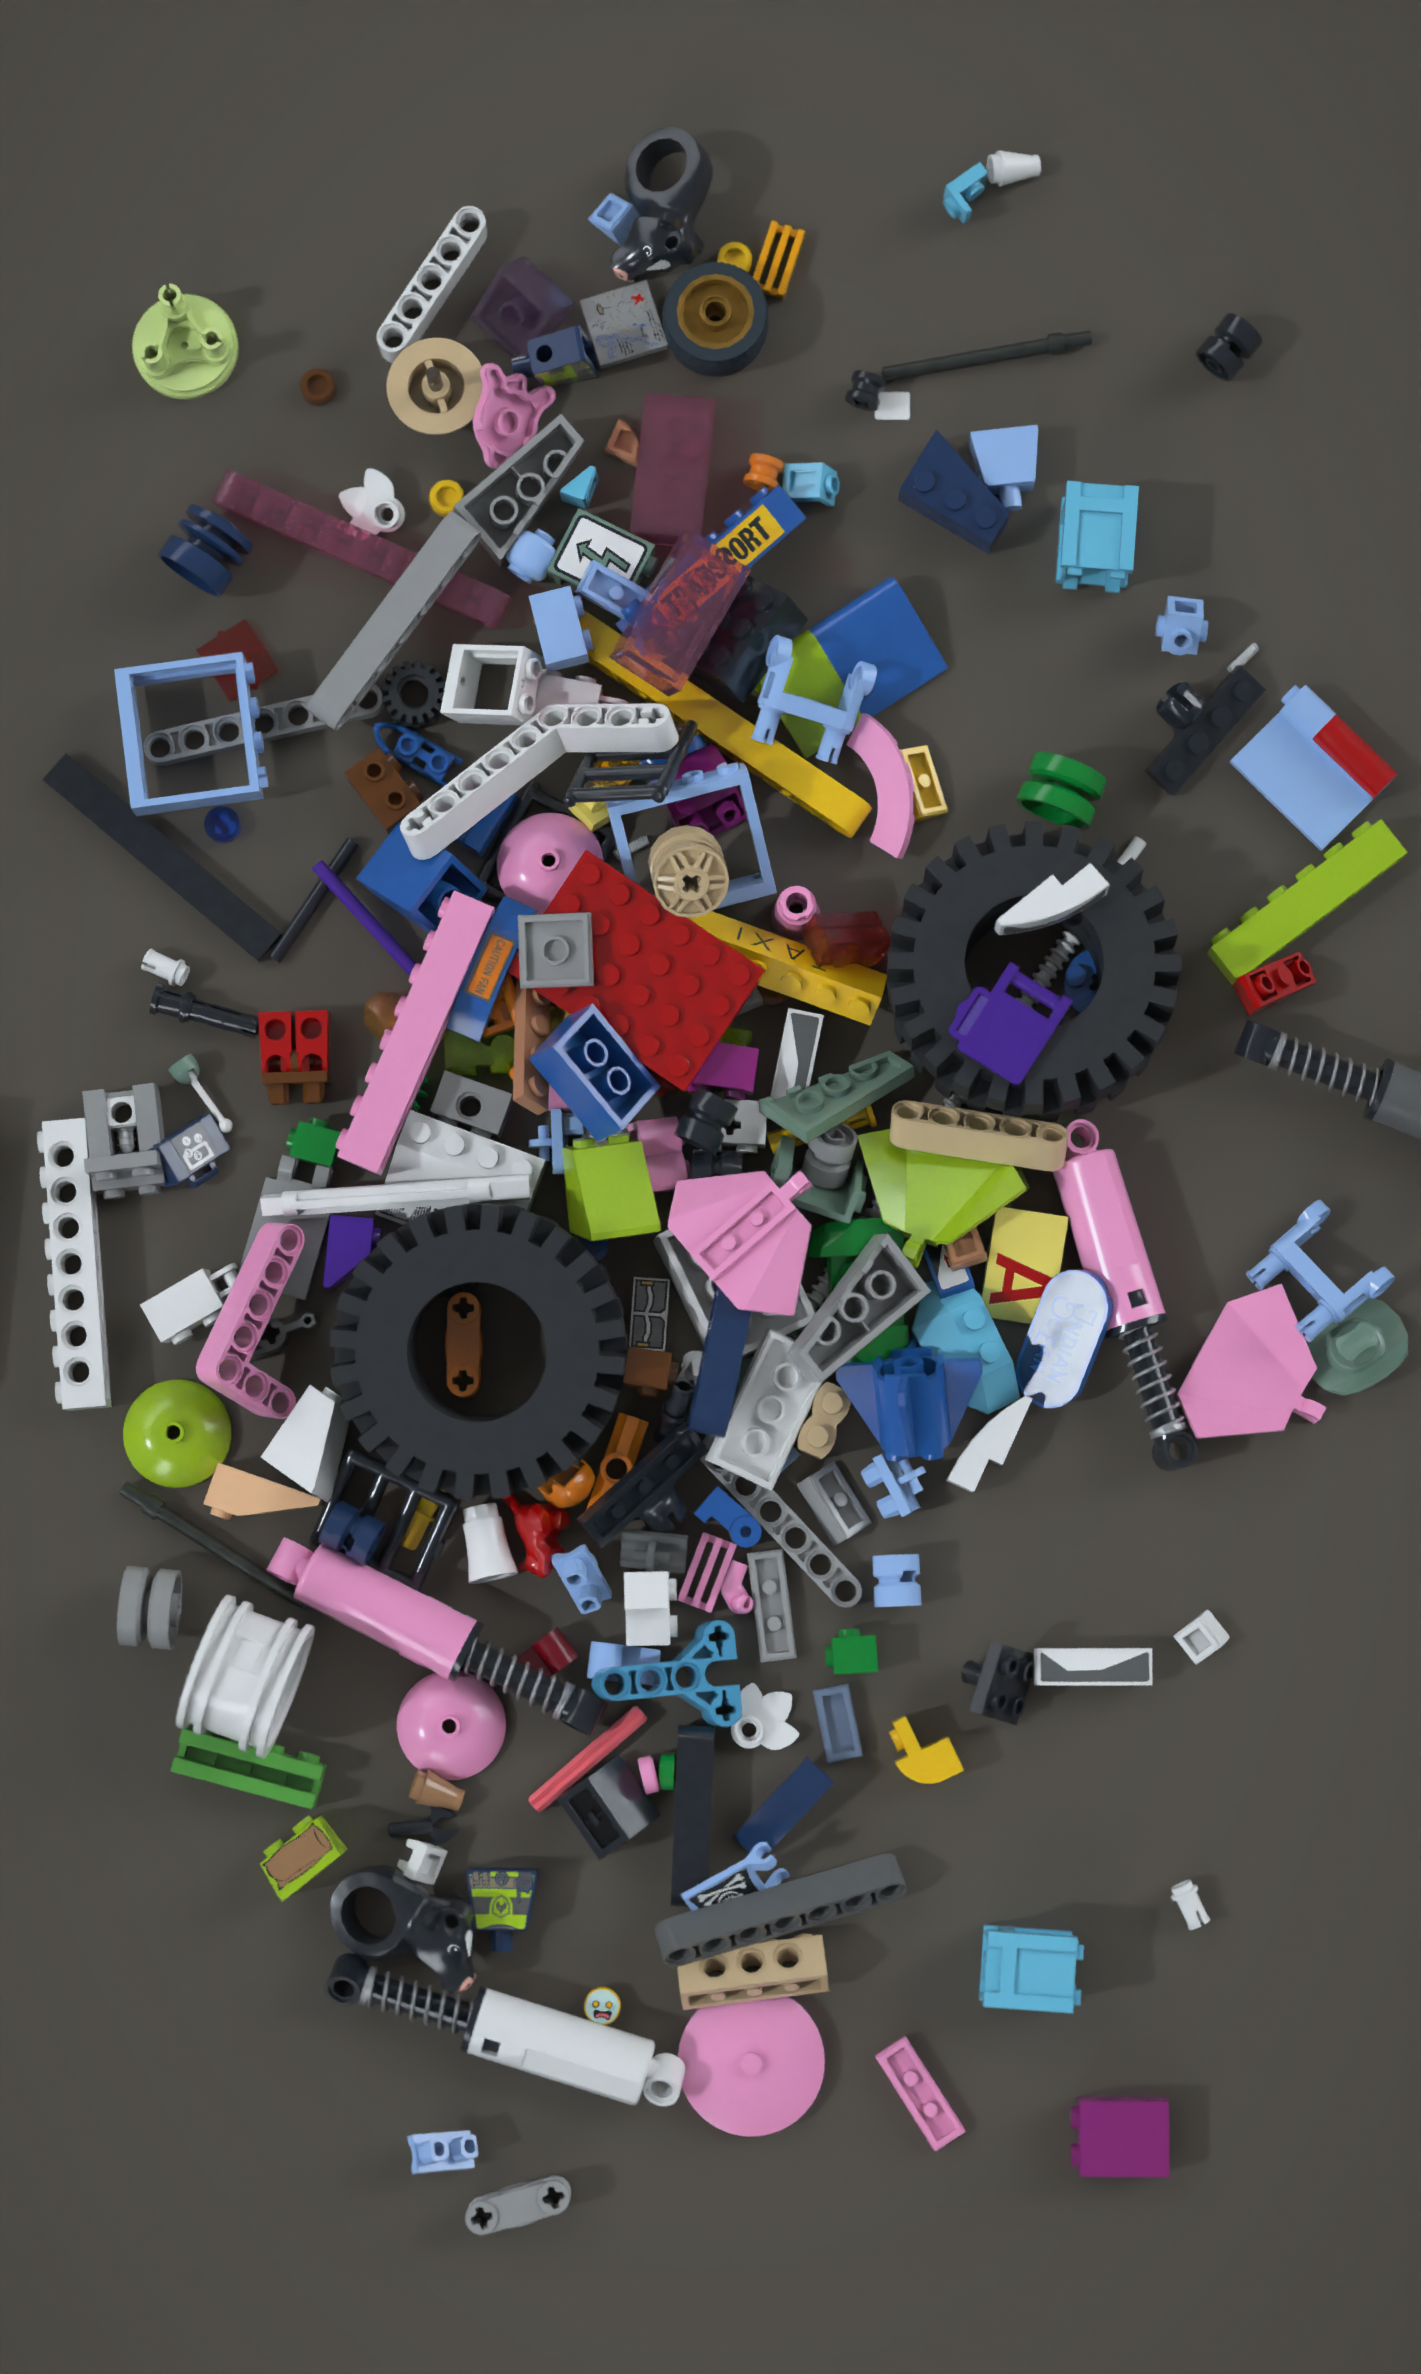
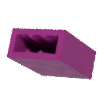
(1120, 2136)

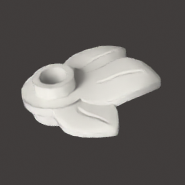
(369, 502)
(768, 1716)

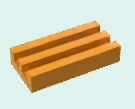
(786, 232)

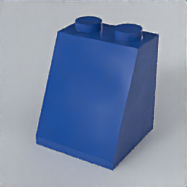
(417, 885)

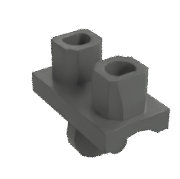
(653, 1550)

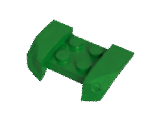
(841, 1246)

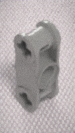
(518, 2205)

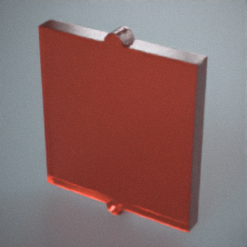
(240, 639)

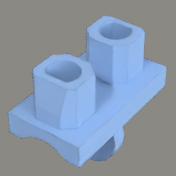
(562, 1126)
(900, 1482)
(582, 1578)
(443, 2151)

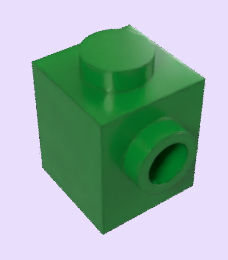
(314, 1143)
(852, 1653)

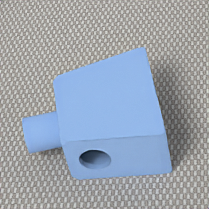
(1006, 461)

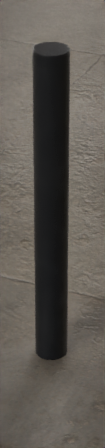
(311, 902)

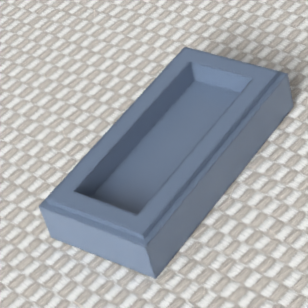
(837, 1723)

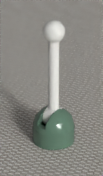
(187, 1072)

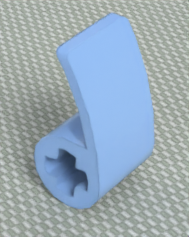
(613, 1655)

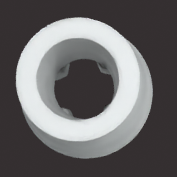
(1012, 167)

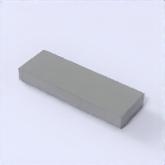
(771, 1605)

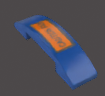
(488, 971)

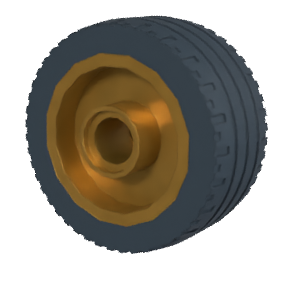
(719, 293)

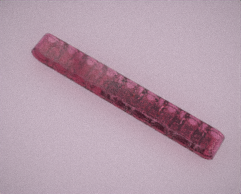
(351, 545)

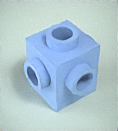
(1182, 626)

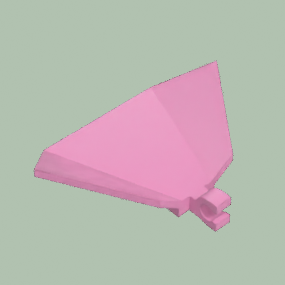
(745, 1236)
(1250, 1370)

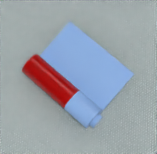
(1313, 767)

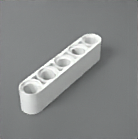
(436, 268)

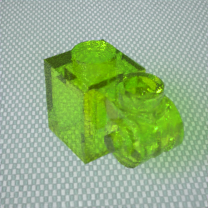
(467, 1055)

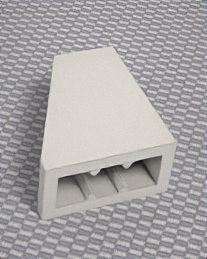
(311, 1442)

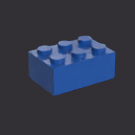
(594, 1072)

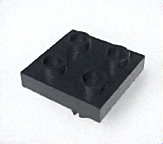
(1000, 1682)

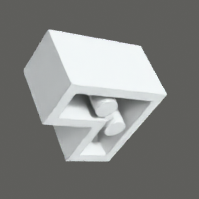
(648, 1608)

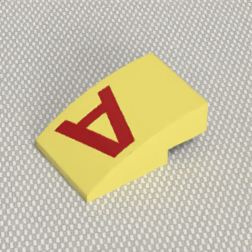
(1021, 1261)

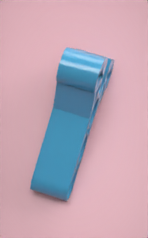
(697, 1691)

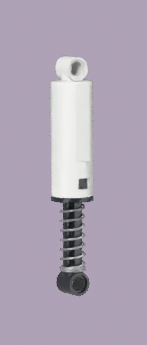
(522, 2035)

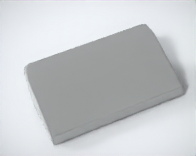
(834, 1503)

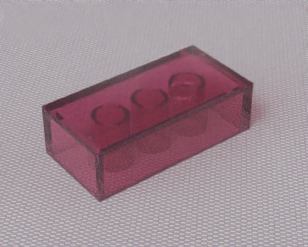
(672, 467)
(680, 613)

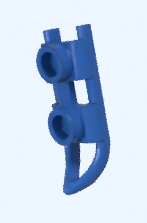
(410, 747)

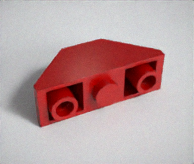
(1273, 983)

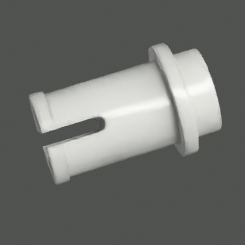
(165, 967)
(1190, 1904)

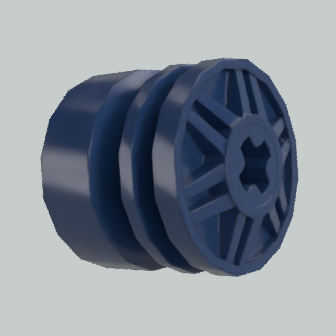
(208, 546)

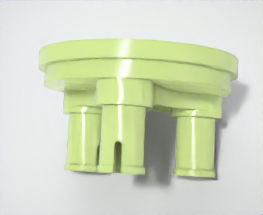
(184, 345)

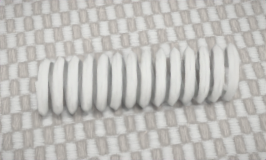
(1247, 653)
(643, 842)

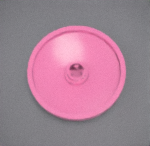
(752, 2065)

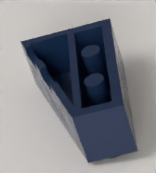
(953, 495)

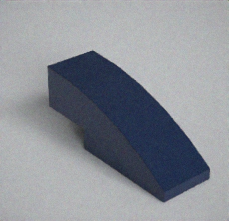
(784, 1806)

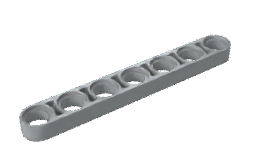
(211, 730)
(779, 1528)

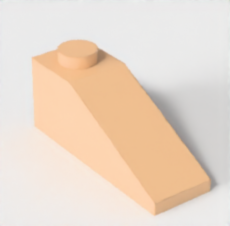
(248, 1494)

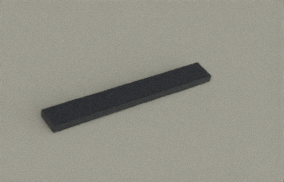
(162, 857)

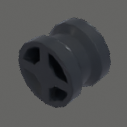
(865, 390)

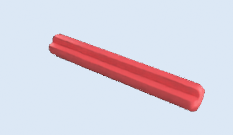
(587, 1758)

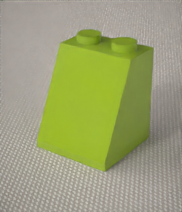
(608, 1188)

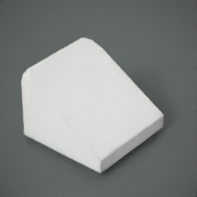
(1202, 1636)

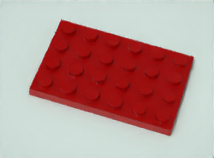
(655, 973)

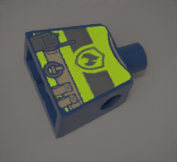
(559, 358)
(502, 1901)

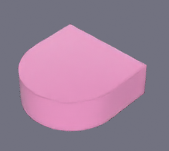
(648, 1774)

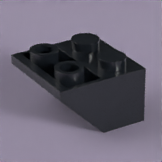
(609, 1807)

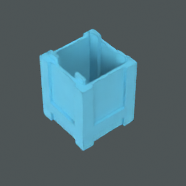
(1097, 535)
(1029, 1969)

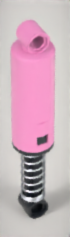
(1114, 1251)
(422, 1629)

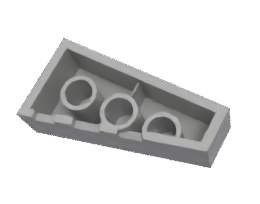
(519, 487)
(860, 1307)

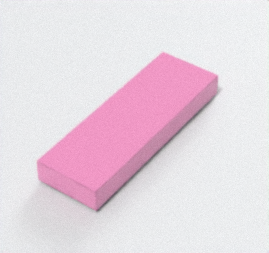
(920, 2093)

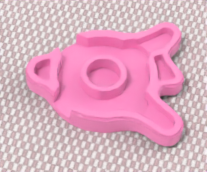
(507, 413)

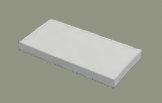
(765, 1414)

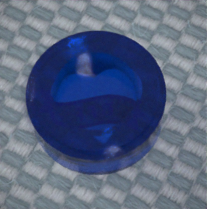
(222, 824)

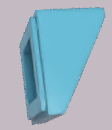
(581, 488)

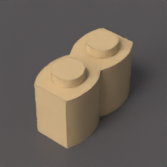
(820, 1430)

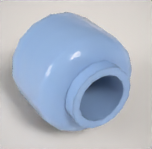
(531, 555)

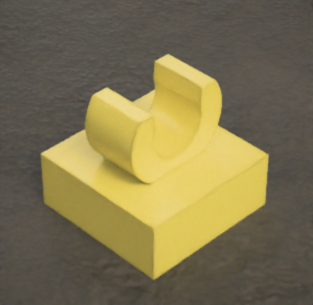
(591, 813)

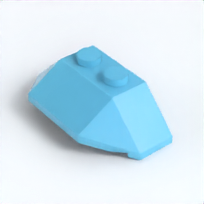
(964, 1329)

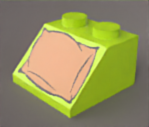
(301, 1857)

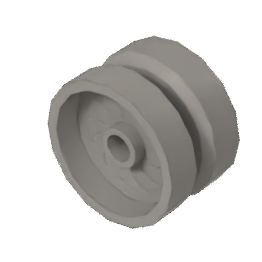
(149, 1607)

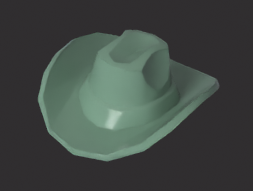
(1359, 1349)

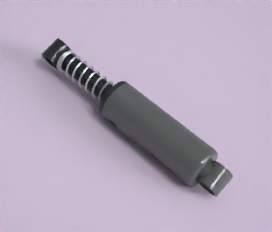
(1391, 1093)

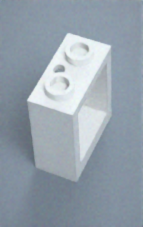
(464, 679)

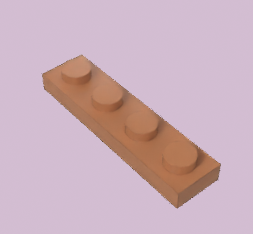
(531, 1030)

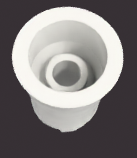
(487, 1545)

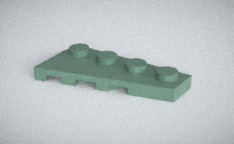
(837, 1096)

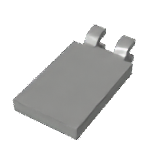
(313, 1225)

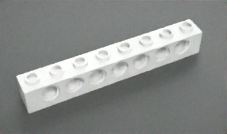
(95, 1390)

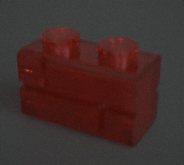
(846, 938)

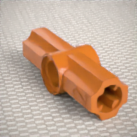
(623, 1445)

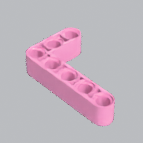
(250, 1324)

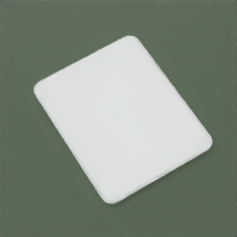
(893, 406)

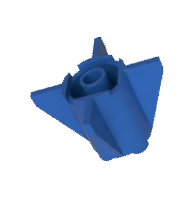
(911, 1398)

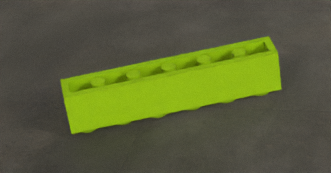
(1307, 901)

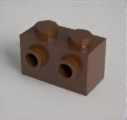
(383, 789)
(649, 1371)

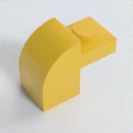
(925, 1764)

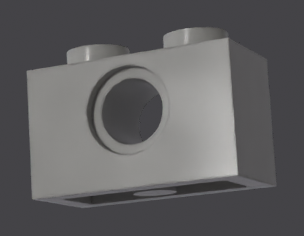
(456, 1090)

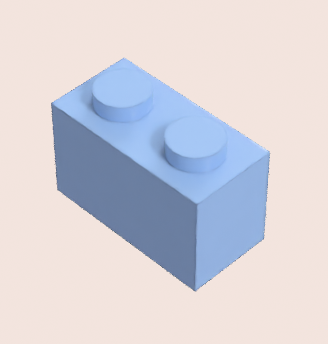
(559, 628)

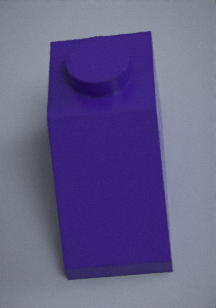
(348, 1243)

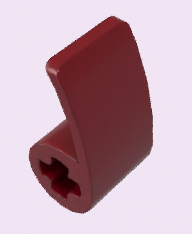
(549, 1653)

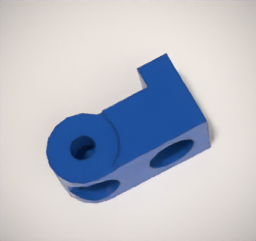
(742, 1527)

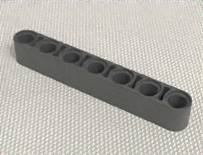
(780, 1910)

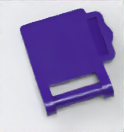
(1003, 1030)

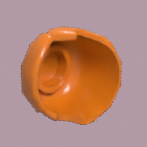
(569, 1486)

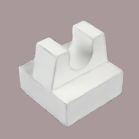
(424, 1862)

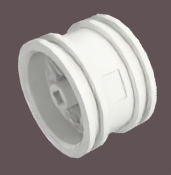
(245, 1676)

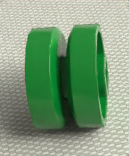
(1061, 790)

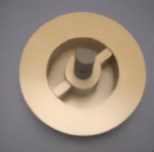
(435, 386)

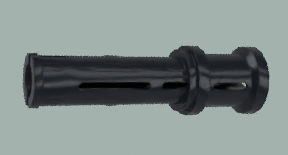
(188, 1008)

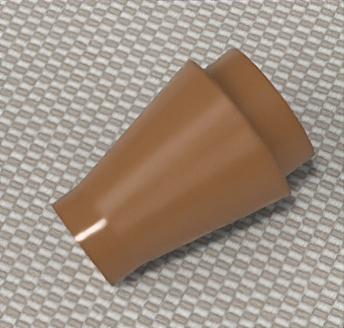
(435, 1791)

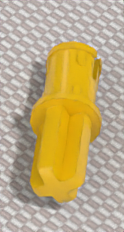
(419, 1523)

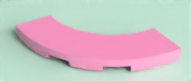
(892, 784)

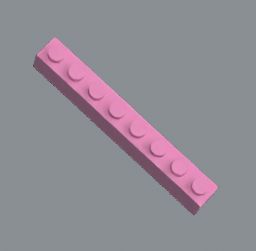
(415, 1035)

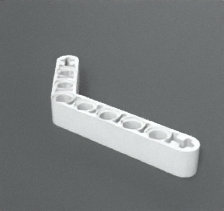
(525, 755)

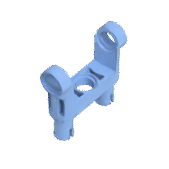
(777, 702)
(1332, 1303)

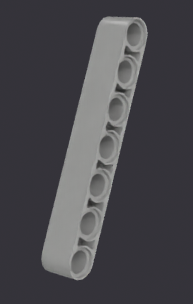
(394, 621)

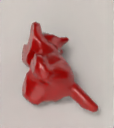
(539, 1531)

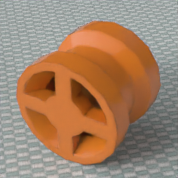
(763, 471)

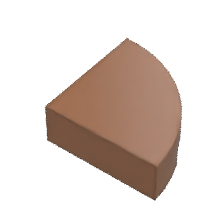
(623, 444)

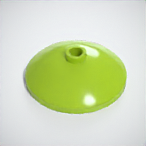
(202, 1439)

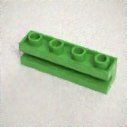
(275, 1777)

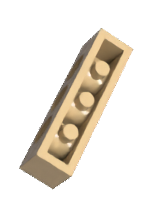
(768, 1982)

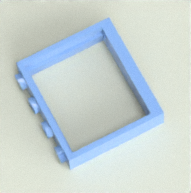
(130, 677)
(694, 784)

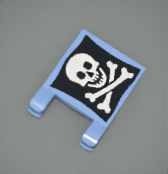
(736, 1880)

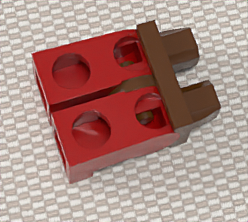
(295, 1066)

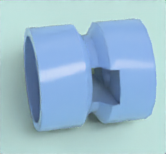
(896, 1580)

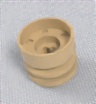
(691, 853)

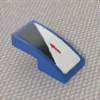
(945, 1280)

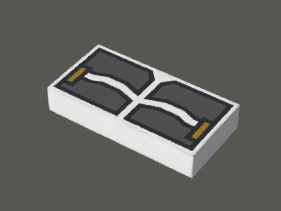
(649, 1313)

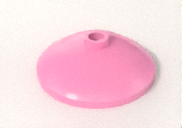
(526, 845)
(478, 1722)

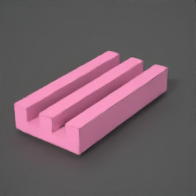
(718, 1542)

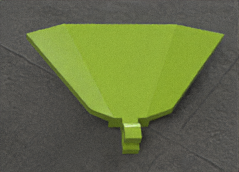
(933, 1194)

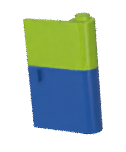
(871, 629)

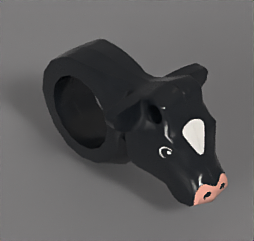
(665, 229)
(430, 1926)

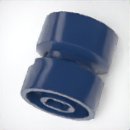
(352, 1532)

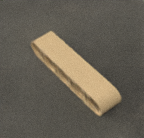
(978, 1135)

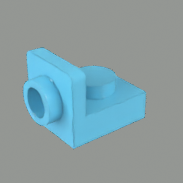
(966, 186)
(811, 483)

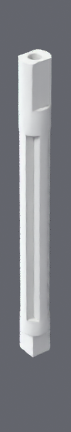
(398, 1195)

